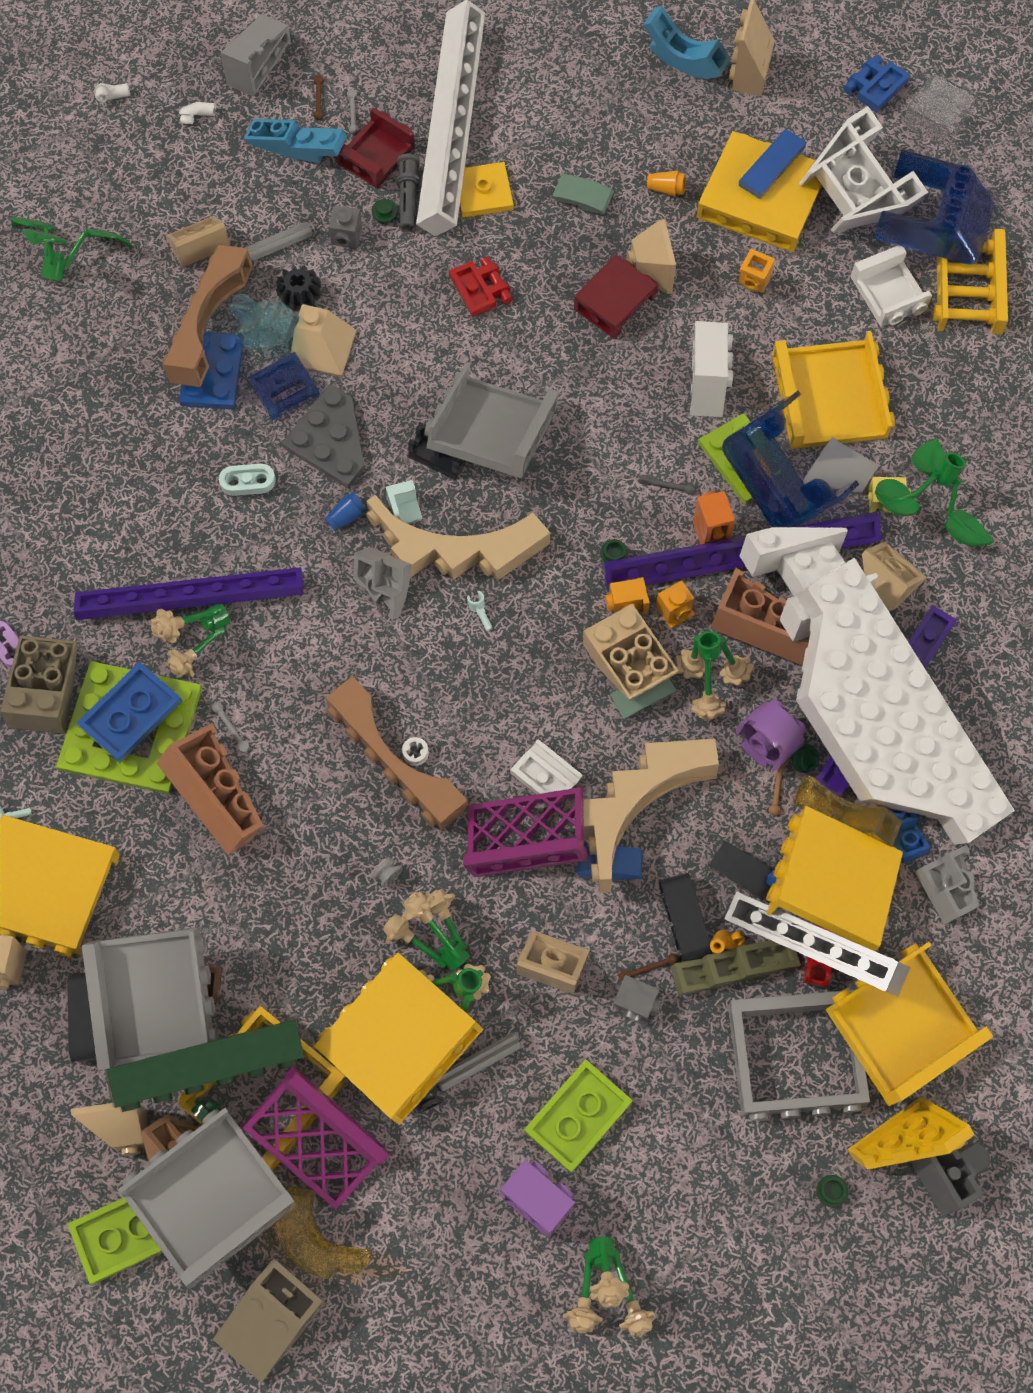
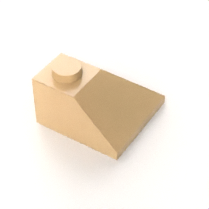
(653, 256)
(322, 340)
(895, 574)
(115, 1127)

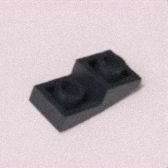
(742, 870)

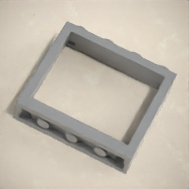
(789, 1107)

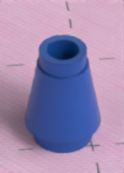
(346, 511)

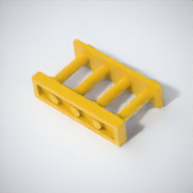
(995, 292)

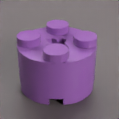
(771, 734)

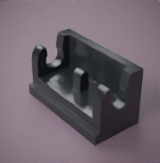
(438, 461)

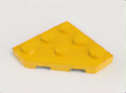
(911, 1135)

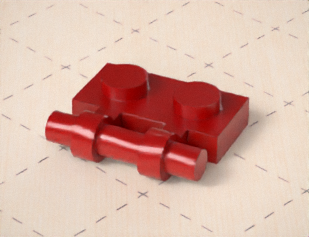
(473, 289)

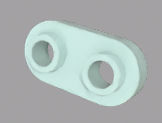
(247, 477)

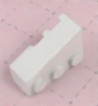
(710, 368)

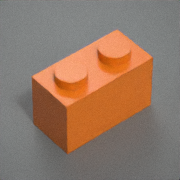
(713, 517)

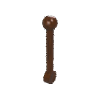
(318, 81)
(671, 959)

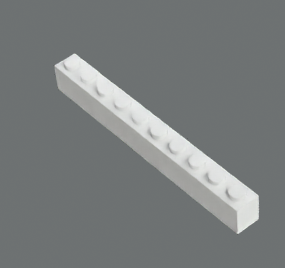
(451, 119)

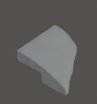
(841, 466)
(383, 578)
(949, 885)

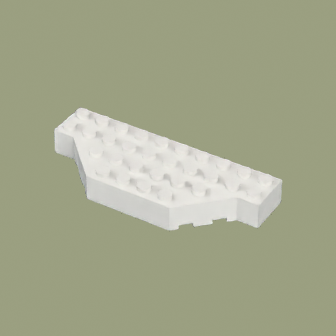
(886, 714)

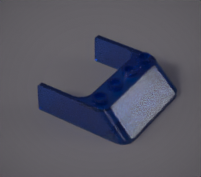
(962, 215)

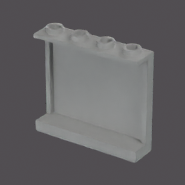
(490, 424)
(148, 995)
(206, 1197)

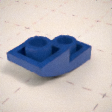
(909, 837)
(626, 864)

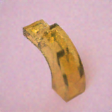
(870, 820)
(307, 1245)

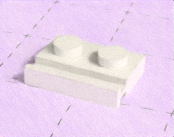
(545, 770)

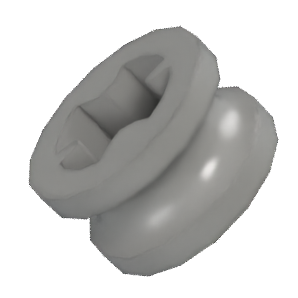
(387, 872)

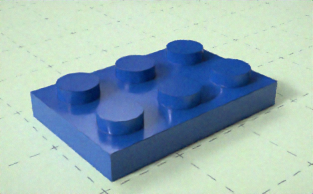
(222, 378)
(129, 712)

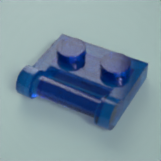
(279, 378)

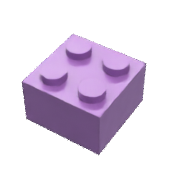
(537, 1197)

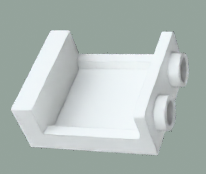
(889, 287)

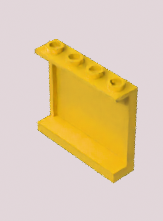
(774, 217)
(838, 392)
(835, 878)
(49, 884)
(909, 1036)
(398, 1038)

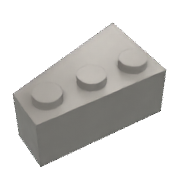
(254, 54)

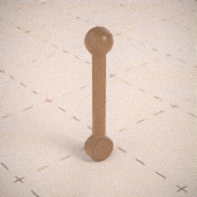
(774, 809)

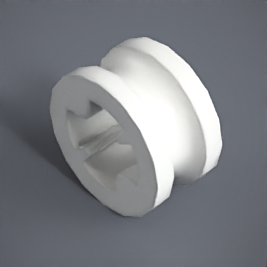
(418, 742)

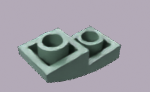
(583, 192)
(644, 700)

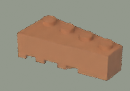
(754, 618)
(211, 788)

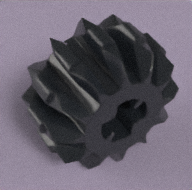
(298, 287)

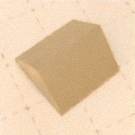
(198, 240)
(552, 962)

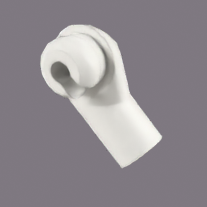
(109, 92)
(196, 108)

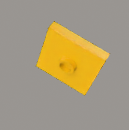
(485, 190)

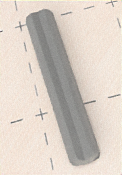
(279, 241)
(479, 1061)

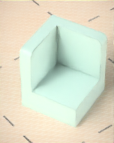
(404, 502)

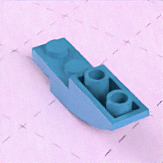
(293, 141)

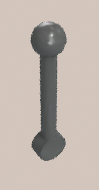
(689, 489)

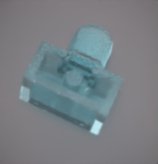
(263, 322)

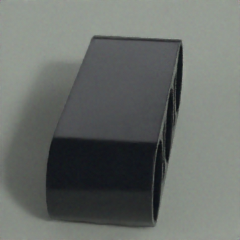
(685, 914)
(79, 1020)

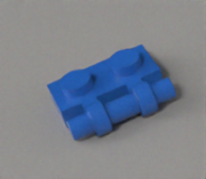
(881, 87)

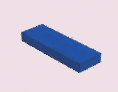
(772, 163)

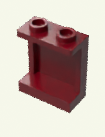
(376, 148)
(614, 295)

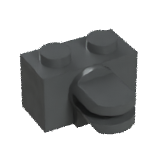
(952, 1175)

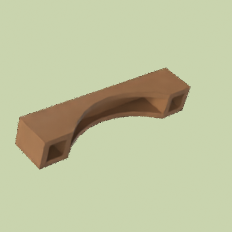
(225, 274)
(434, 795)

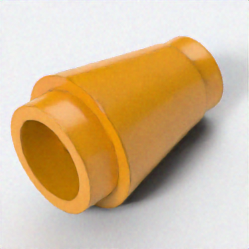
(669, 183)

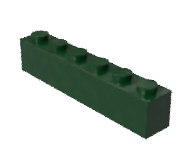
(204, 1063)

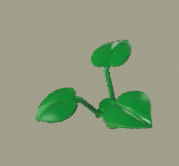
(53, 261)
(945, 469)

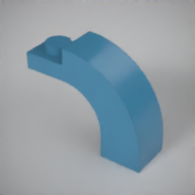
(677, 50)

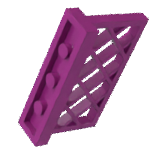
(523, 855)
(336, 1118)

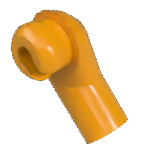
(727, 941)

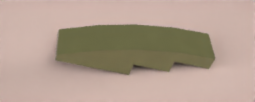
(733, 967)

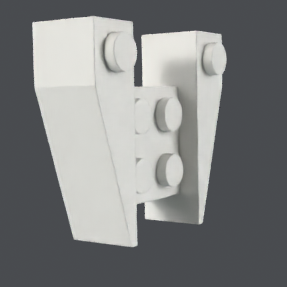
(857, 179)
(801, 559)

